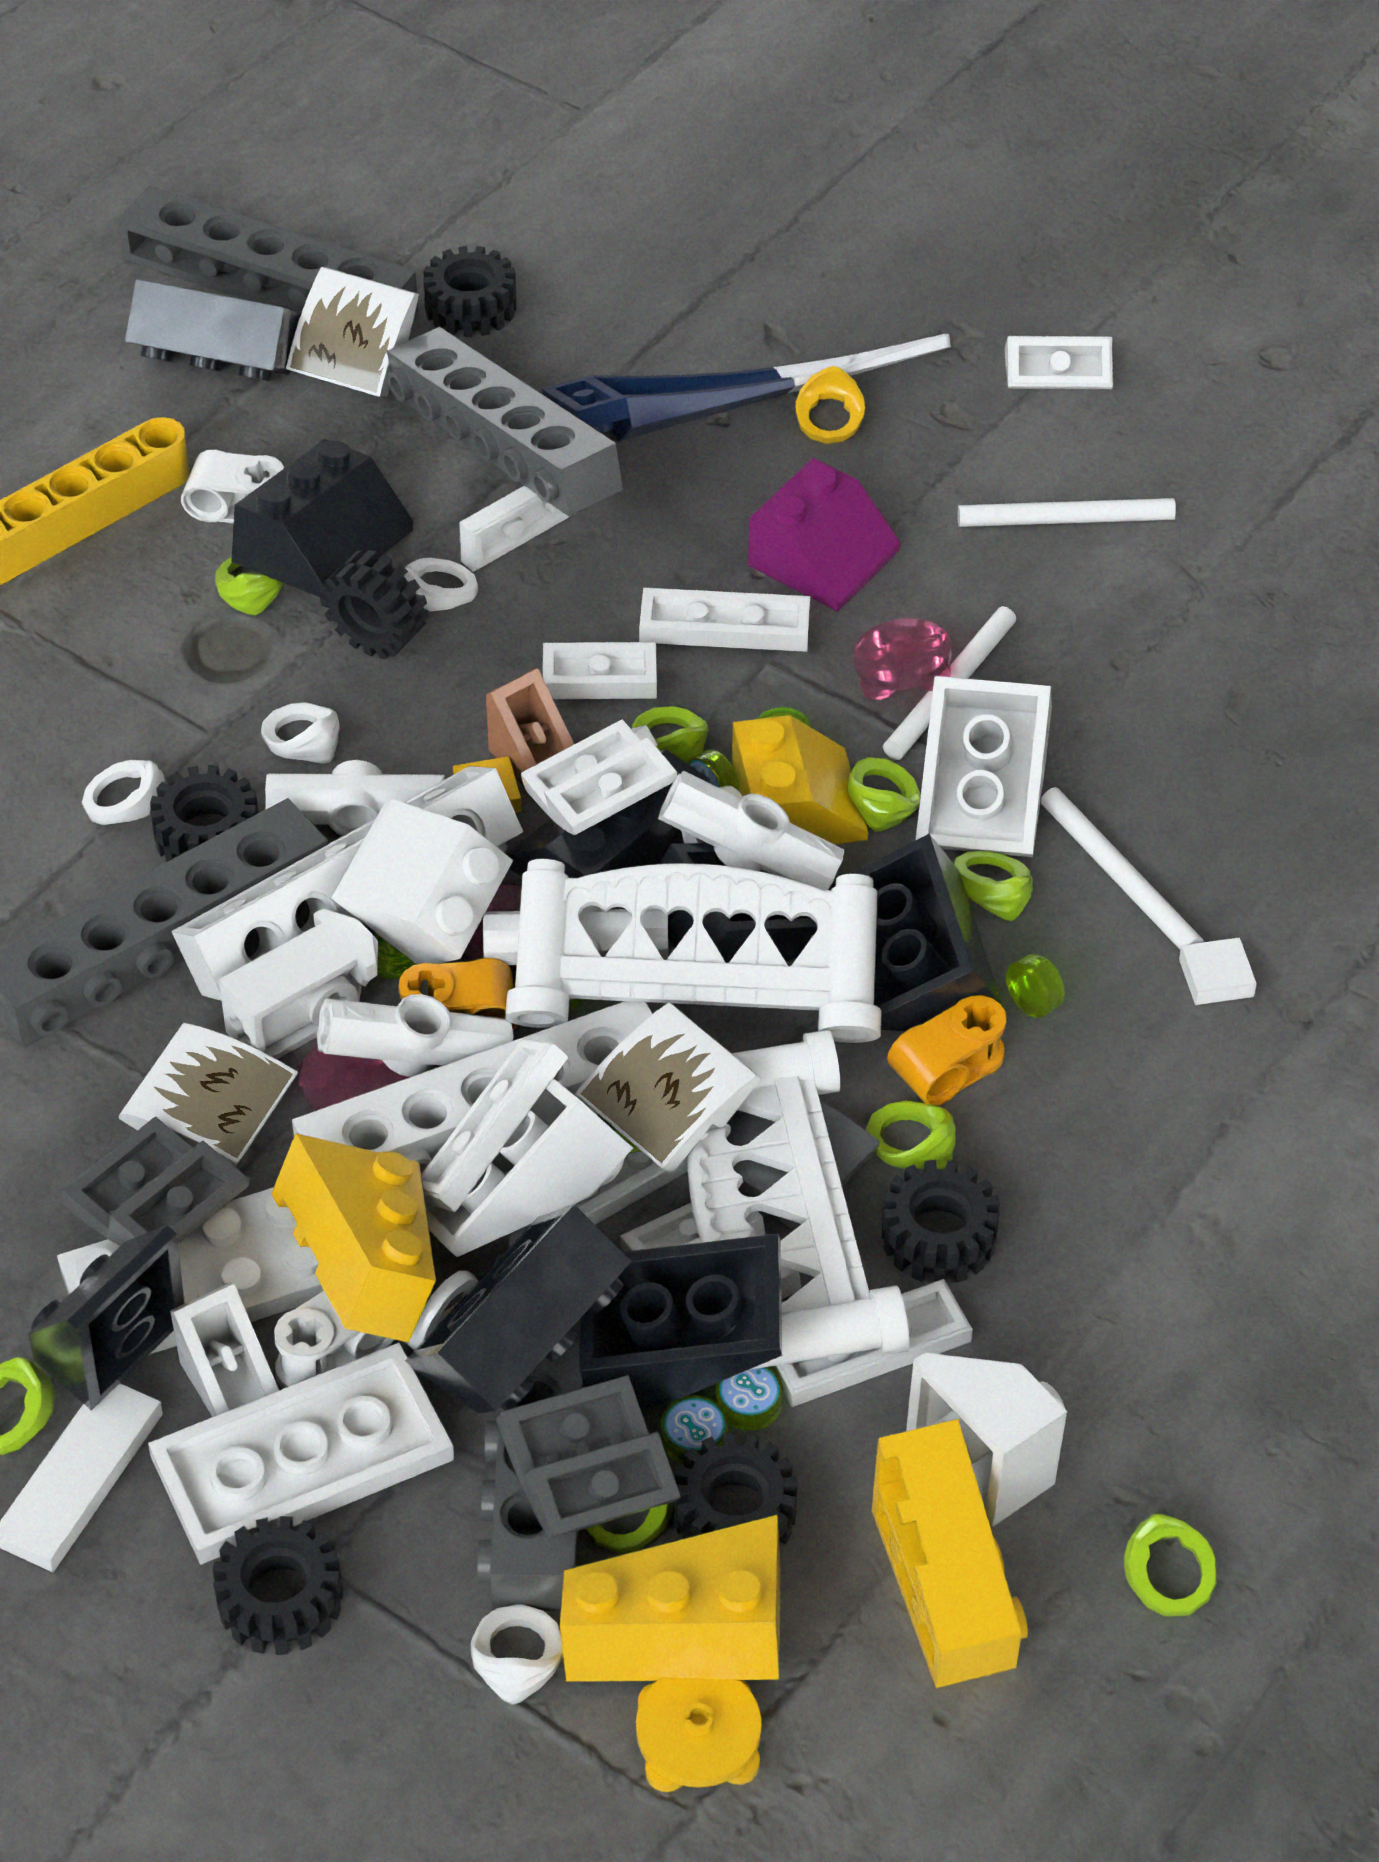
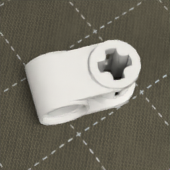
(222, 481)
(319, 1337)

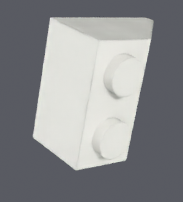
(422, 882)
(1006, 1420)

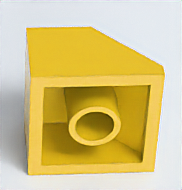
(799, 773)

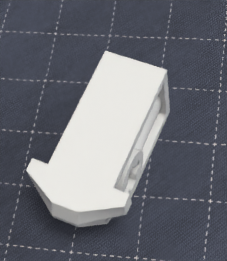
(280, 994)

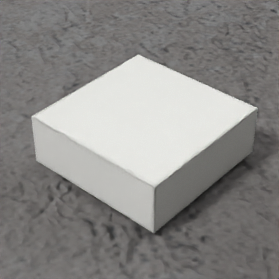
(1217, 971)

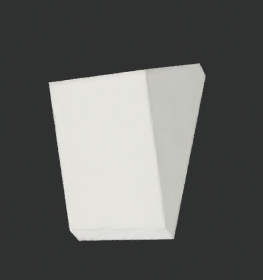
(221, 1350)

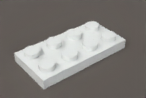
(240, 1244)
(301, 1450)

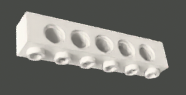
(216, 939)
(424, 1110)

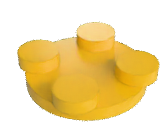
(698, 1732)

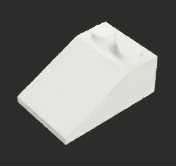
(985, 765)
(546, 1165)

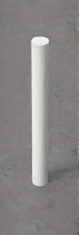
(1066, 512)
(962, 667)
(1119, 869)

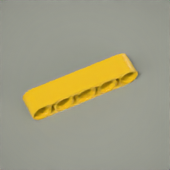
(90, 494)

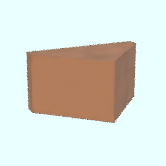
(525, 722)

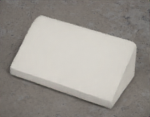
(1058, 362)

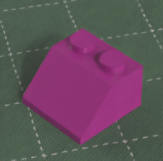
(821, 535)

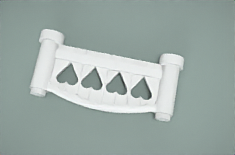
(562, 963)
(835, 1308)

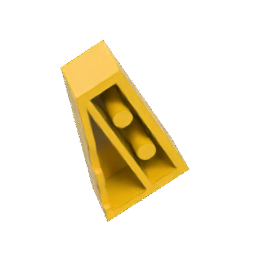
(366, 1230)
(945, 1554)
(678, 1610)

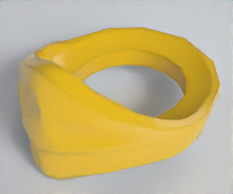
(830, 384)

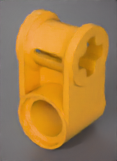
(463, 987)
(951, 1049)

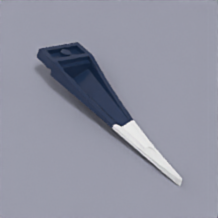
(652, 403)

